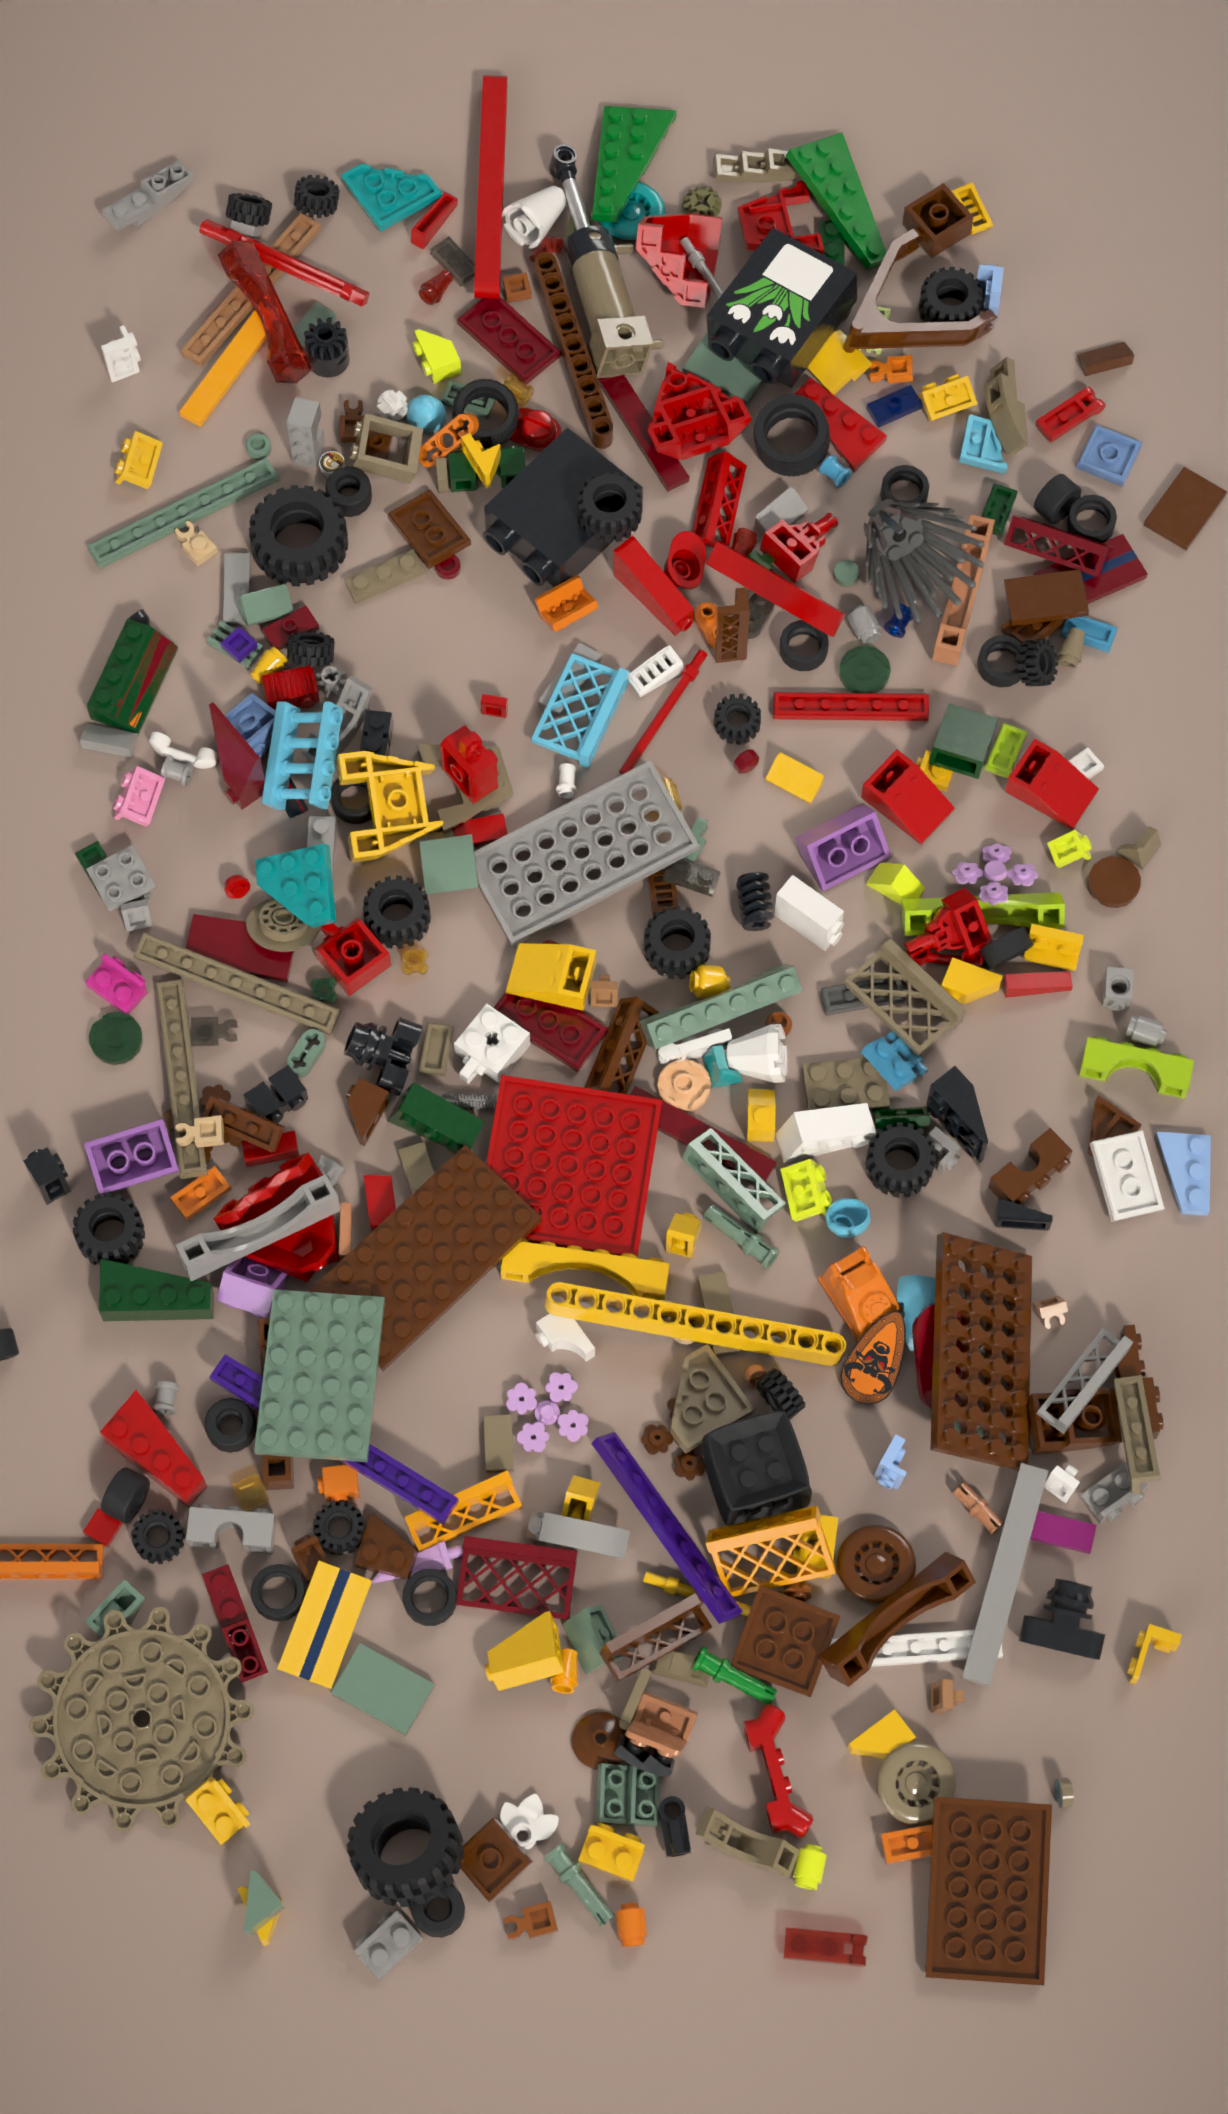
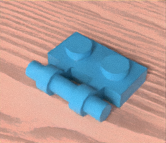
(890, 1064)

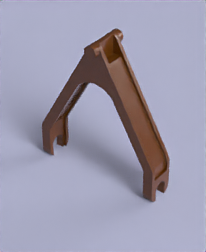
(875, 331)

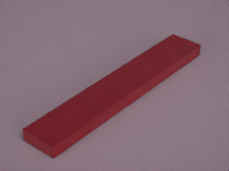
(637, 421)
(687, 1128)

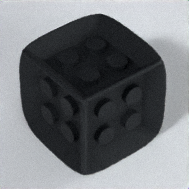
(756, 1468)

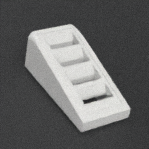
(660, 678)

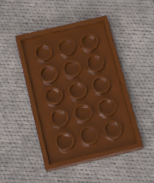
(988, 1891)

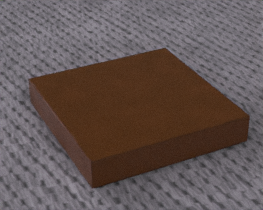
(493, 1859)

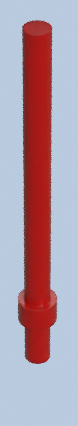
(688, 674)

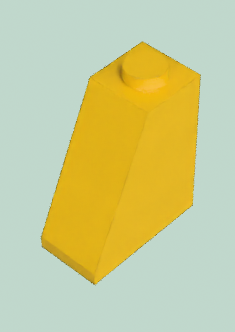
(526, 1654)

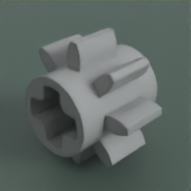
(338, 680)

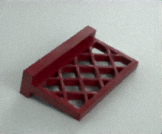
(516, 1552)

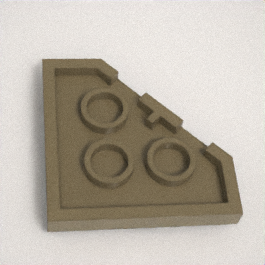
(705, 1399)

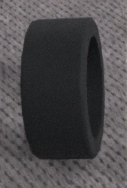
(906, 473)
(1095, 503)
(803, 663)
(990, 675)
(348, 815)
(1006, 947)
(276, 1571)
(421, 1577)

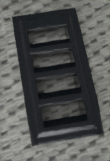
(1020, 1217)

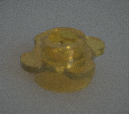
(411, 955)

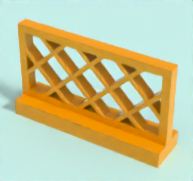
(763, 1530)

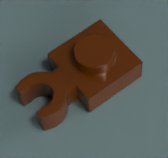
(348, 421)

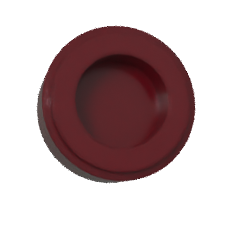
(448, 568)

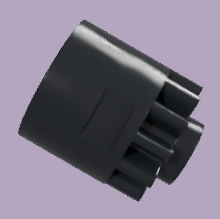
(327, 348)

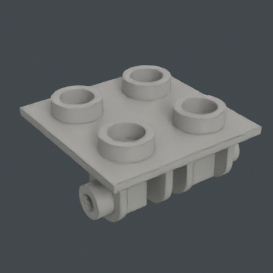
(121, 878)

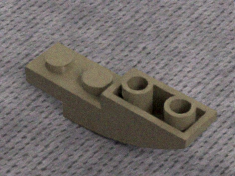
(1004, 409)

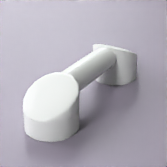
(205, 759)

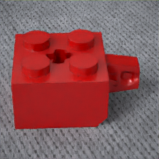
(469, 764)
(350, 940)

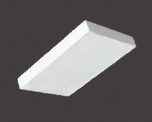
(1127, 1176)

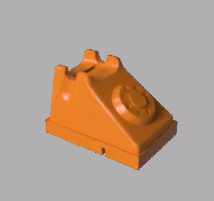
(858, 1291)

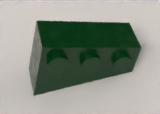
(435, 1118)

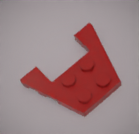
(765, 213)

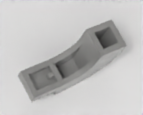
(354, 705)
(578, 1534)

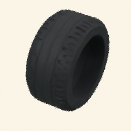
(494, 390)

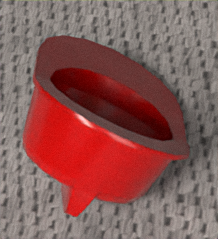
(535, 429)
(686, 560)

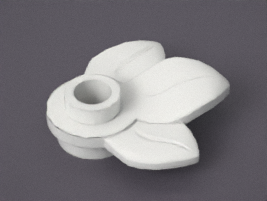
(528, 1819)

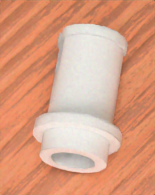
(566, 787)

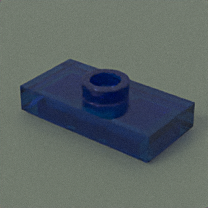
(894, 406)

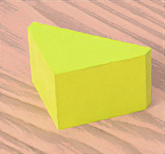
(895, 882)

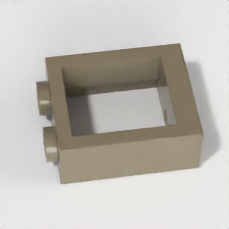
(381, 467)

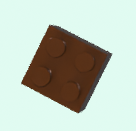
(939, 218)

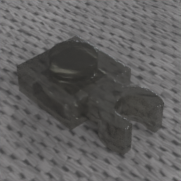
(207, 1031)

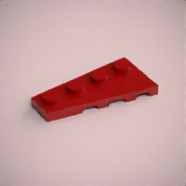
(849, 431)

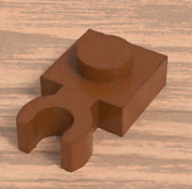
(537, 1920)

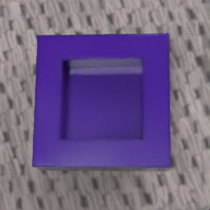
(239, 644)

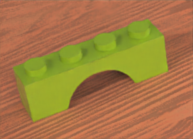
(1168, 1071)

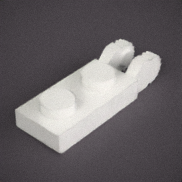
(694, 1047)

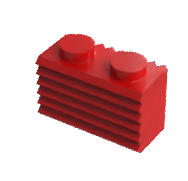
(291, 686)

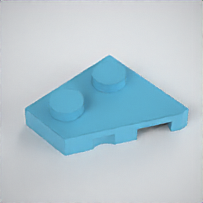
(981, 446)

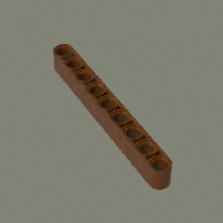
(575, 359)

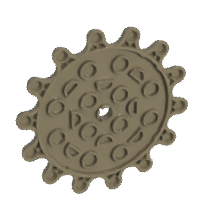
(96, 1711)

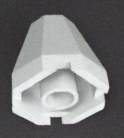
(759, 1054)

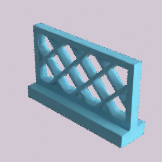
(598, 723)

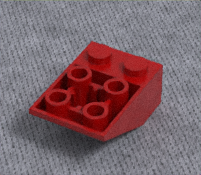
(1051, 784)
(906, 797)

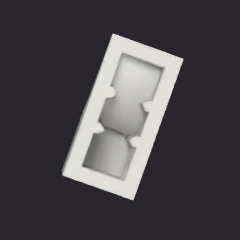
(564, 1334)

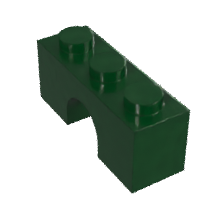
(464, 476)

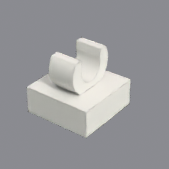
(1062, 1482)

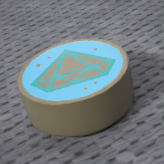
(1064, 1792)

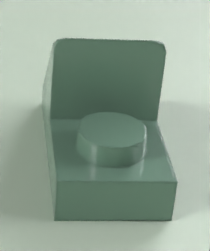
(124, 1599)

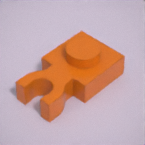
(896, 369)

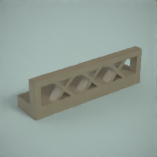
(1136, 1431)

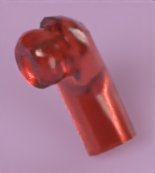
(548, 244)

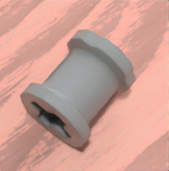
(177, 771)
(165, 1398)

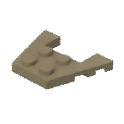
(463, 812)

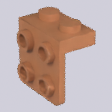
(661, 1725)

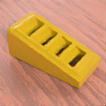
(970, 191)

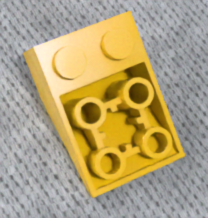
(553, 973)

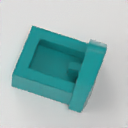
(718, 1068)

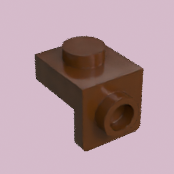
(307, 1554)

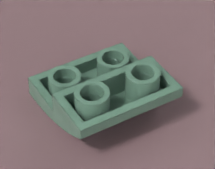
(449, 864)
(626, 1796)

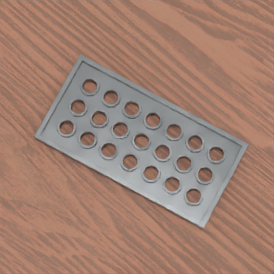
(588, 891)

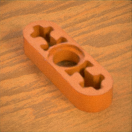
(437, 440)

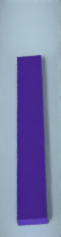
(667, 1527)

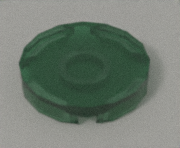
(864, 670)
(116, 1038)

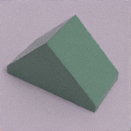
(261, 1904)

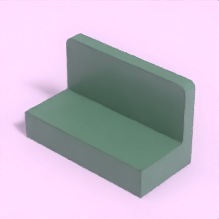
(588, 1634)

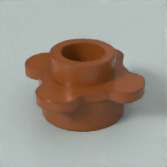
(798, 1591)

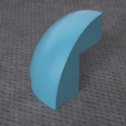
(914, 1294)

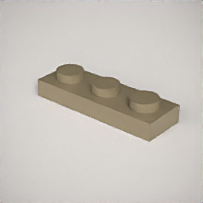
(384, 576)

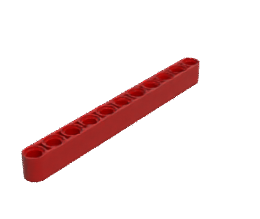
(490, 187)

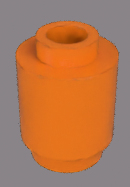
(631, 1925)

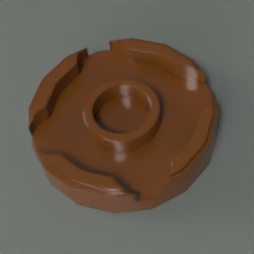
(1114, 881)

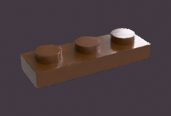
(245, 1123)

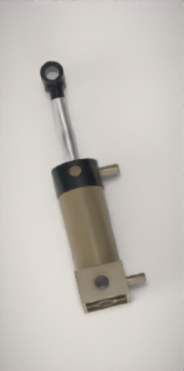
(619, 338)

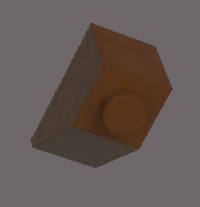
(366, 1107)

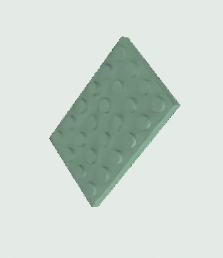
(320, 1376)

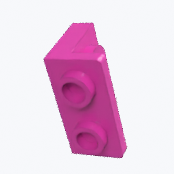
(117, 984)

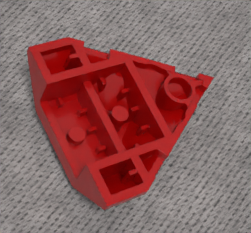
(694, 416)

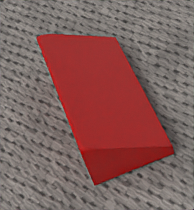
(286, 1149)
(379, 1198)

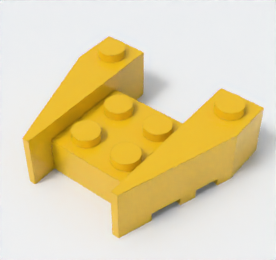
(394, 799)

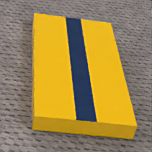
(324, 1625)

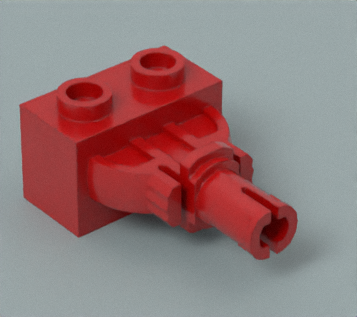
(797, 546)
(953, 927)

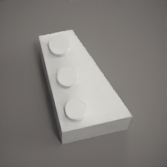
(824, 1131)

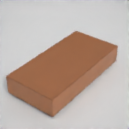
(345, 1230)

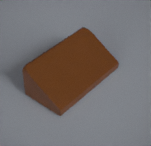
(1105, 358)

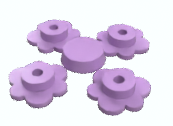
(995, 871)
(547, 1412)

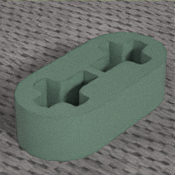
(301, 1050)

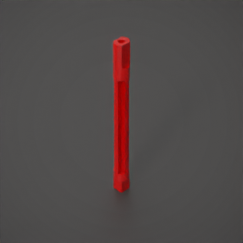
(289, 264)

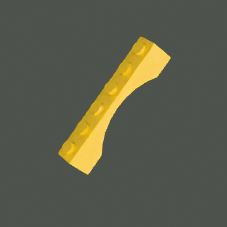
(639, 1276)

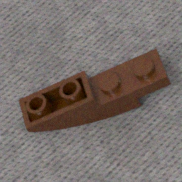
(1132, 1366)

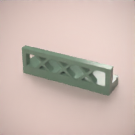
(728, 1182)

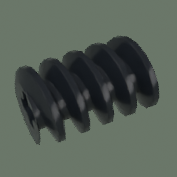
(754, 901)

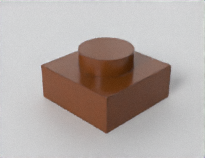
(517, 287)

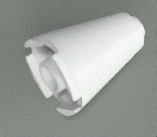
(534, 215)

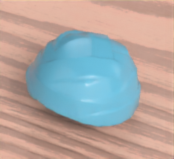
(426, 413)
(848, 1217)

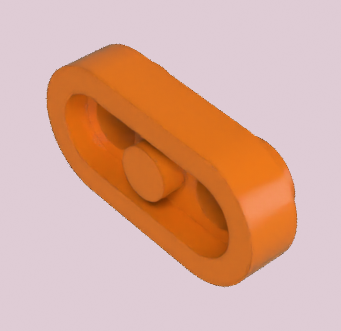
(707, 623)

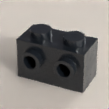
(47, 1174)

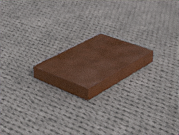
(1185, 508)
(429, 529)
(1046, 597)

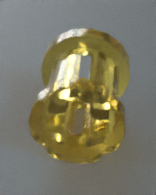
(521, 391)

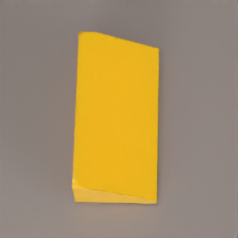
(795, 777)

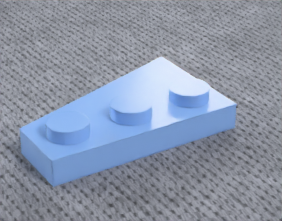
(1189, 1169)

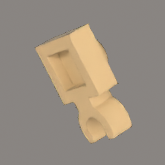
(197, 545)
(205, 1132)

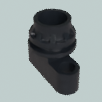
(392, 1053)
(1069, 1604)

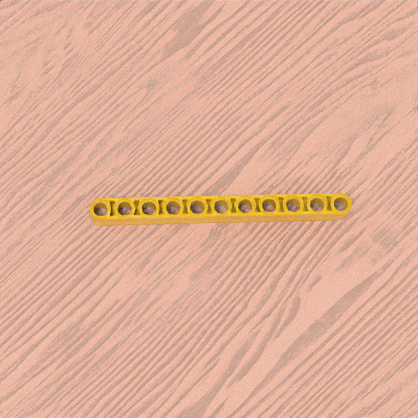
(682, 1329)

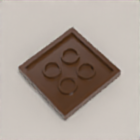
(784, 1641)

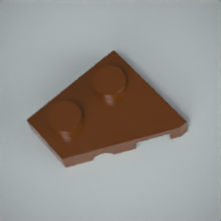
(1110, 1122)
(385, 1551)

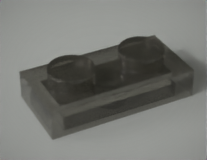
(692, 876)

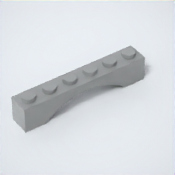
(216, 1249)

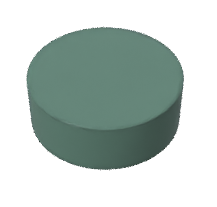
(258, 446)
(846, 573)

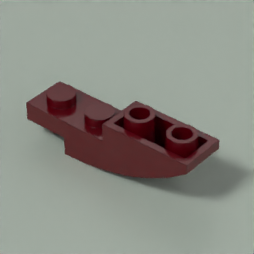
(235, 1622)

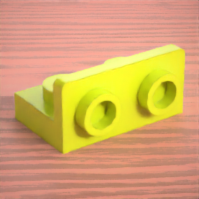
(806, 1189)

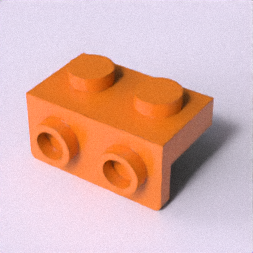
(565, 604)

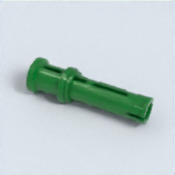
(721, 1670)

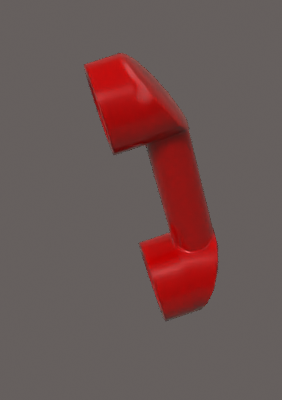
(926, 956)

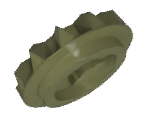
(714, 203)

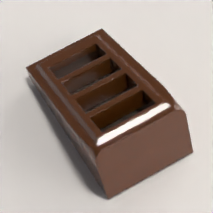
(654, 901)

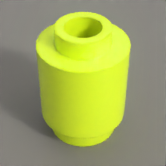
(809, 1867)

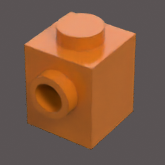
(339, 1483)

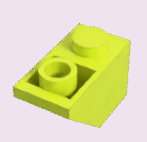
(438, 356)

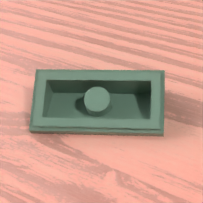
(265, 605)

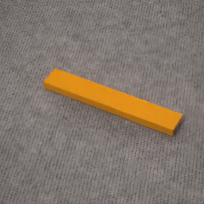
(225, 371)

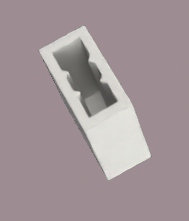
(809, 913)

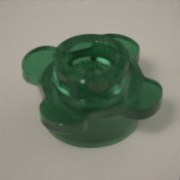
(317, 986)

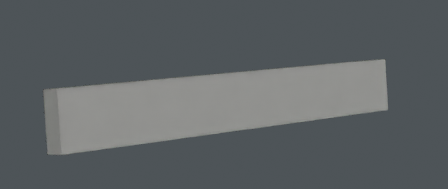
(1004, 1575)

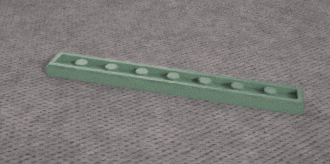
(190, 508)

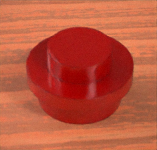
(236, 886)

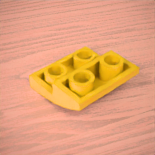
(835, 366)

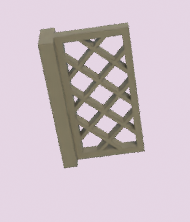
(923, 987)

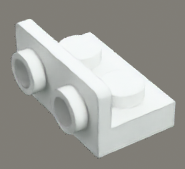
(121, 356)

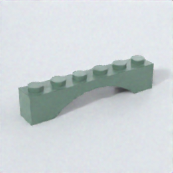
(701, 1015)

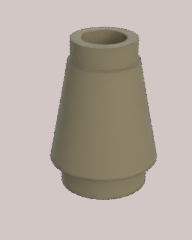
(1072, 648)

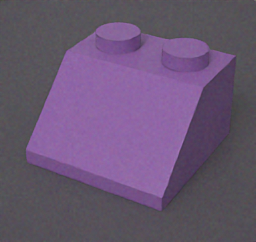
(251, 1286)

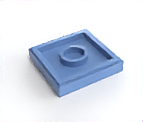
(1109, 455)

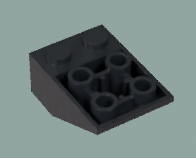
(956, 1105)

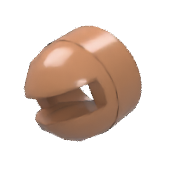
(752, 1370)

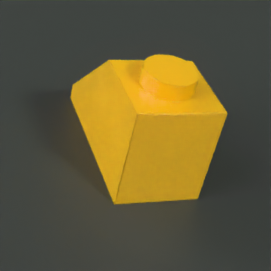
(969, 982)
(761, 1115)
(683, 1234)
(580, 1498)
(882, 1737)

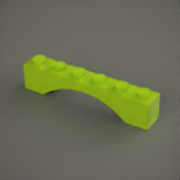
(1018, 910)

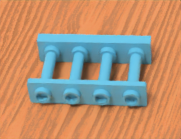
(282, 751)

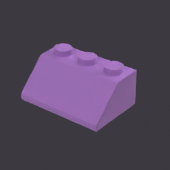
(843, 846)
(131, 1157)

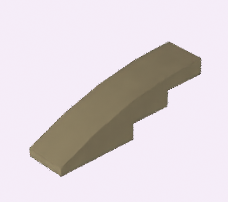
(754, 167)

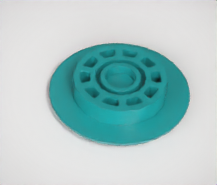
(627, 225)

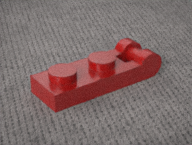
(1069, 414)

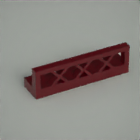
(1059, 535)

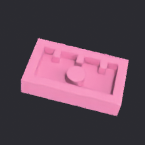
(138, 796)

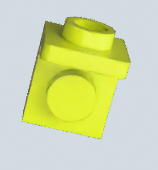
(1070, 848)

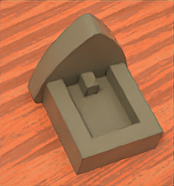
(1143, 849)

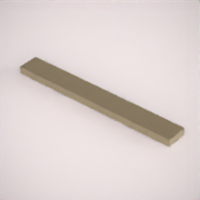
(236, 983)
(180, 1073)

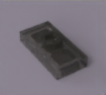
(453, 260)

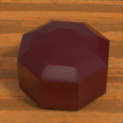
(746, 761)

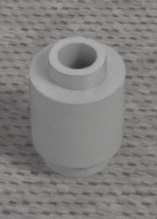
(864, 623)
(1146, 1031)

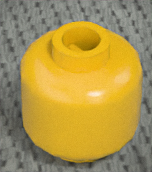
(708, 981)

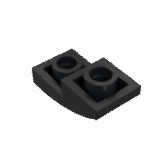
(646, 1760)

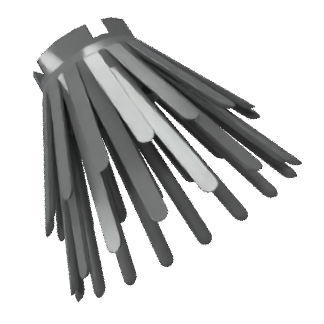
(899, 535)

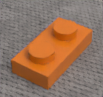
(200, 1193)
(907, 1844)

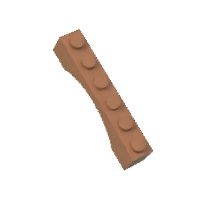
(957, 618)

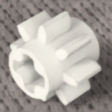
(392, 405)

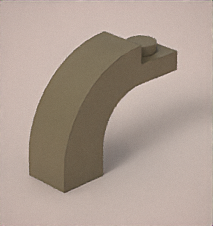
(746, 1845)

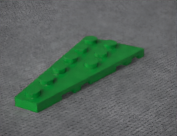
(626, 150)
(834, 182)

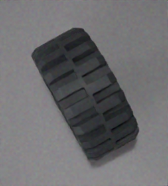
(294, 507)
(393, 1815)

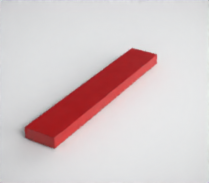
(775, 589)
(850, 706)

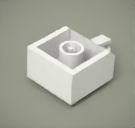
(493, 1060)

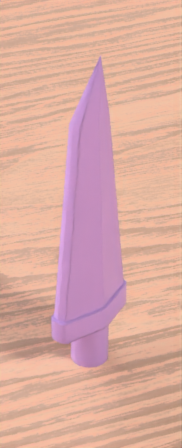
(434, 1557)

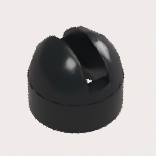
(141, 617)

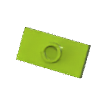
(1005, 750)

